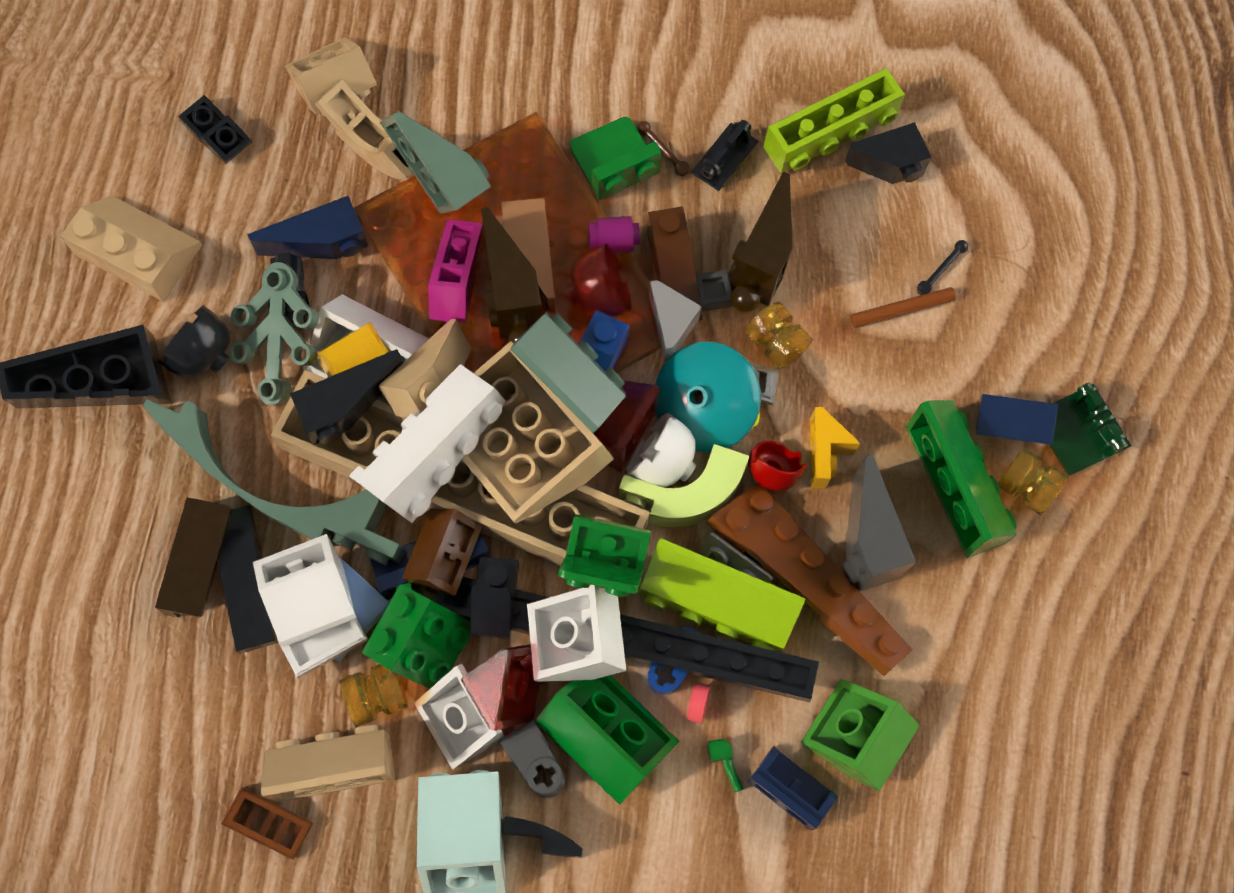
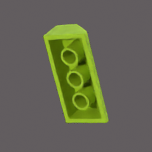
(719, 597)

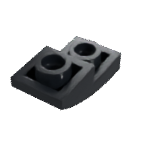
(214, 129)

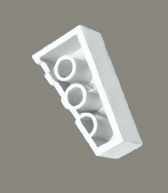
(431, 444)

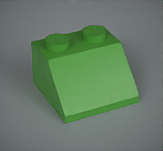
(861, 733)

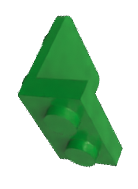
(615, 157)
(605, 555)
(418, 638)

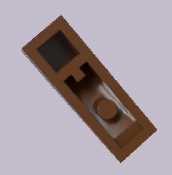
(673, 251)

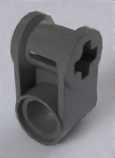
(530, 755)

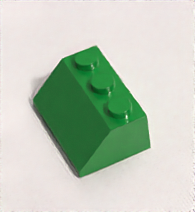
(607, 733)

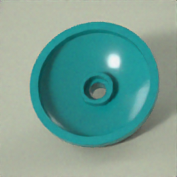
(728, 389)

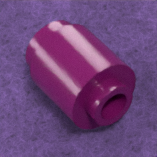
(616, 232)

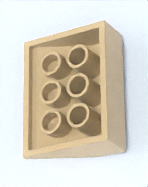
(535, 445)

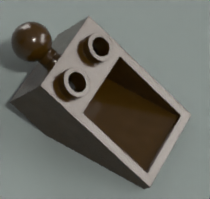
(764, 257)
(515, 294)

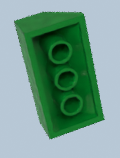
(960, 477)

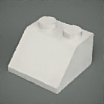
(576, 636)

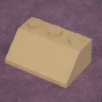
(130, 245)
(327, 764)

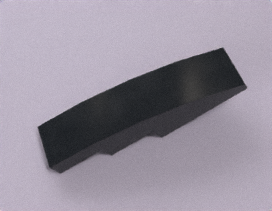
(245, 607)

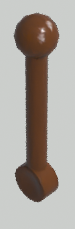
(681, 167)

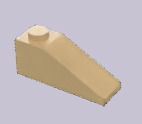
(426, 370)

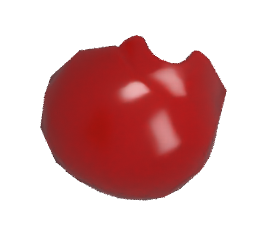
(775, 466)

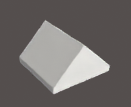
(455, 719)

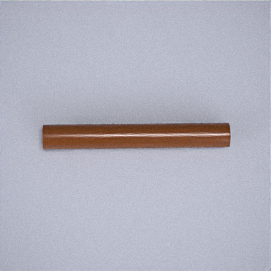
(902, 307)

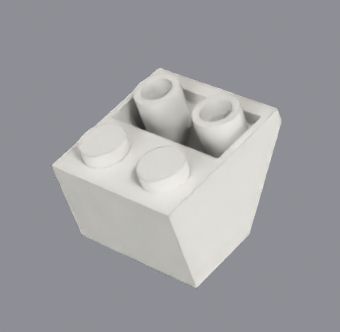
(304, 590)

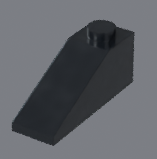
(342, 399)

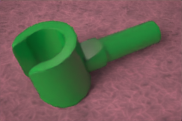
(722, 751)

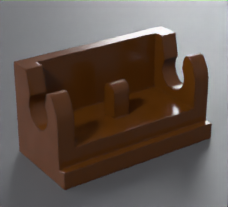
(442, 551)

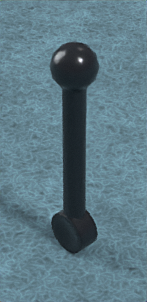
(926, 286)

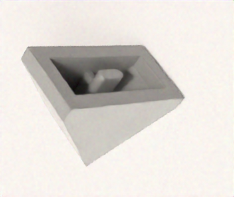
(673, 316)

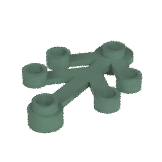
(275, 329)

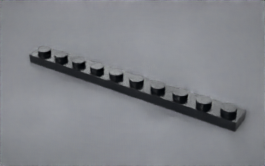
(681, 650)

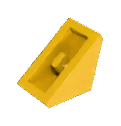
(351, 350)

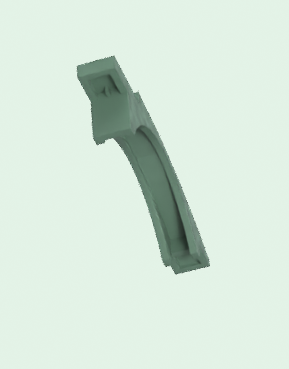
(349, 520)

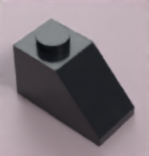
(891, 155)

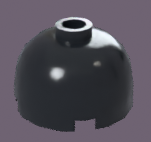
(198, 346)

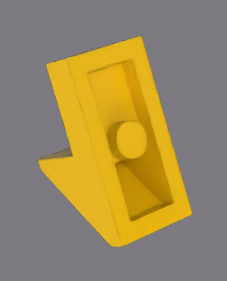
(827, 438)

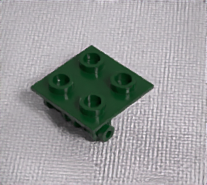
(1085, 430)

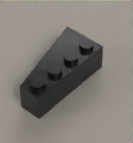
(90, 372)

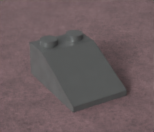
(875, 539)

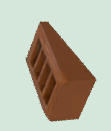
(288, 817)

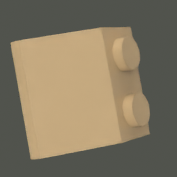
(326, 66)

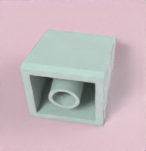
(460, 833)

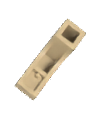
(362, 130)

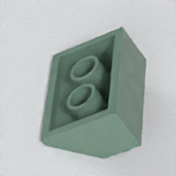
(570, 370)

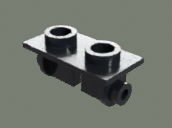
(725, 155)

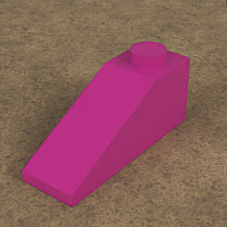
(454, 271)

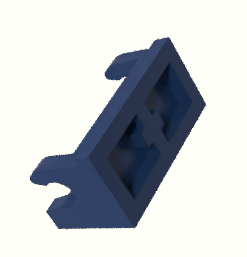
(1016, 419)
(792, 789)

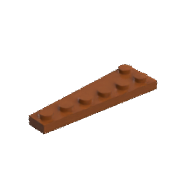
(775, 540)

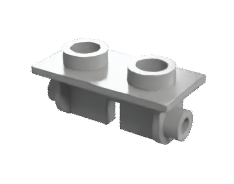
(723, 552)

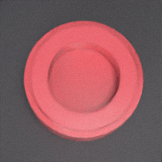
(698, 703)

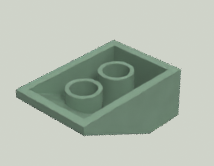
(441, 168)

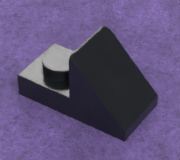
(494, 597)

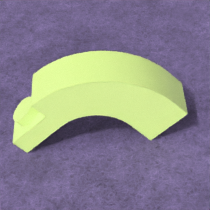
(692, 502)

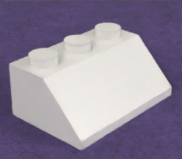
(346, 315)

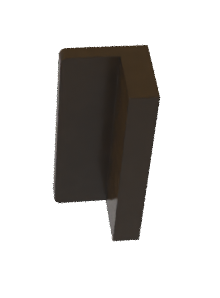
(193, 558)

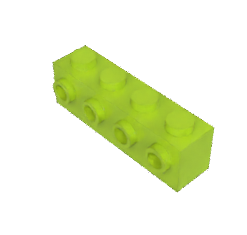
(833, 121)

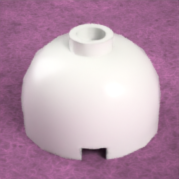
(665, 454)

